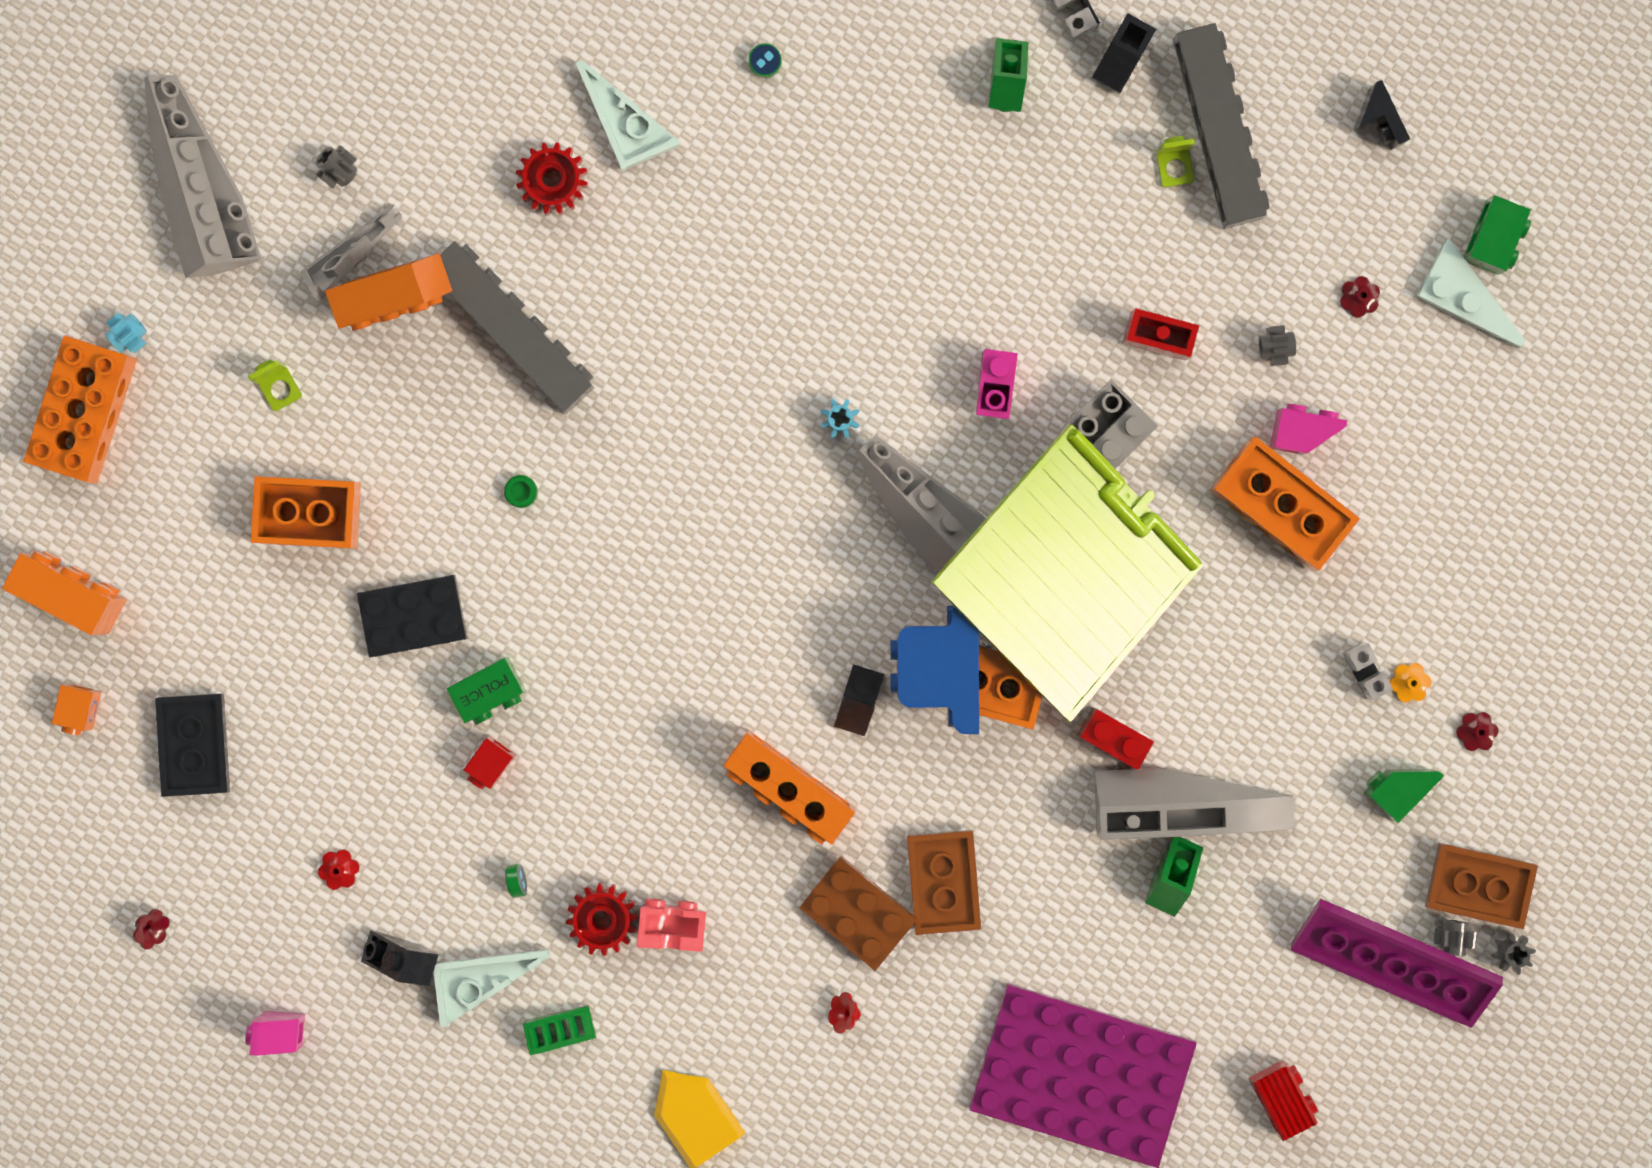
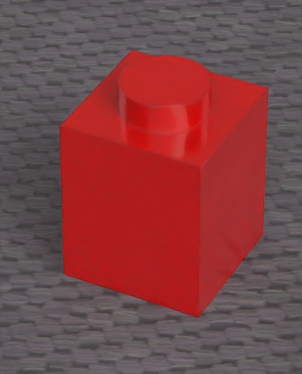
(489, 763)

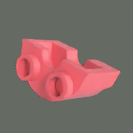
(671, 926)

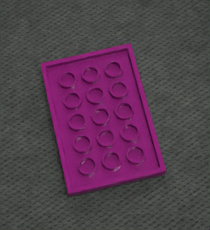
(1082, 1075)

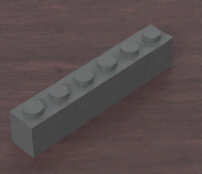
(1220, 125)
(513, 331)

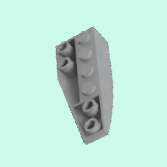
(195, 185)
(1113, 423)
(923, 508)
(1183, 804)

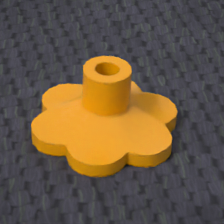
(1402, 682)

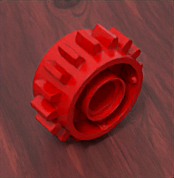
(539, 165)
(594, 935)

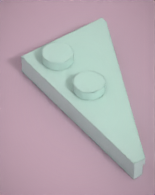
(629, 129)
(1459, 292)
(470, 981)

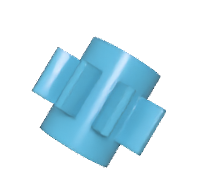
(126, 332)
(835, 410)

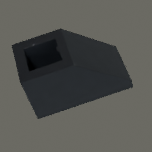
(1123, 53)
(399, 958)

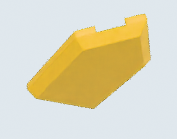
(695, 1117)

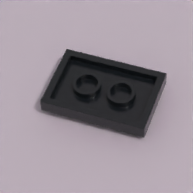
(412, 616)
(192, 744)

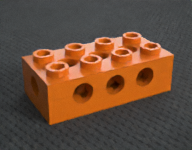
(58, 410)
(1305, 498)
(1017, 709)
(822, 827)

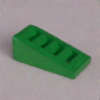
(531, 1037)

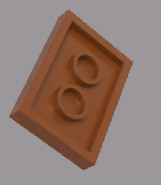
(944, 882)
(1481, 885)
(858, 913)

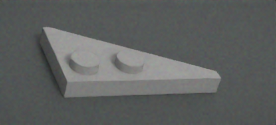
(337, 262)

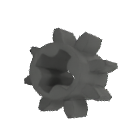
(336, 166)
(1277, 345)
(1455, 937)
(1520, 959)

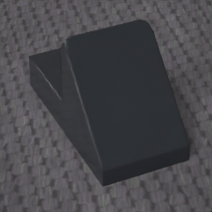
(1380, 107)
(859, 700)

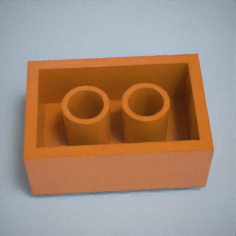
(389, 293)
(305, 512)
(65, 592)

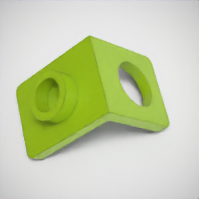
(1175, 149)
(269, 373)

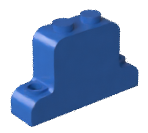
(939, 669)

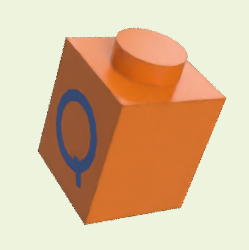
(76, 708)

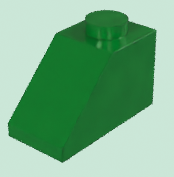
(1008, 75)
(1400, 790)
(1174, 876)

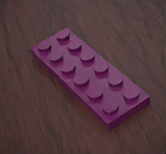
(1396, 963)

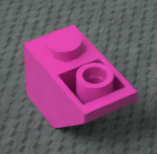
(996, 383)
(1302, 431)
(275, 1033)

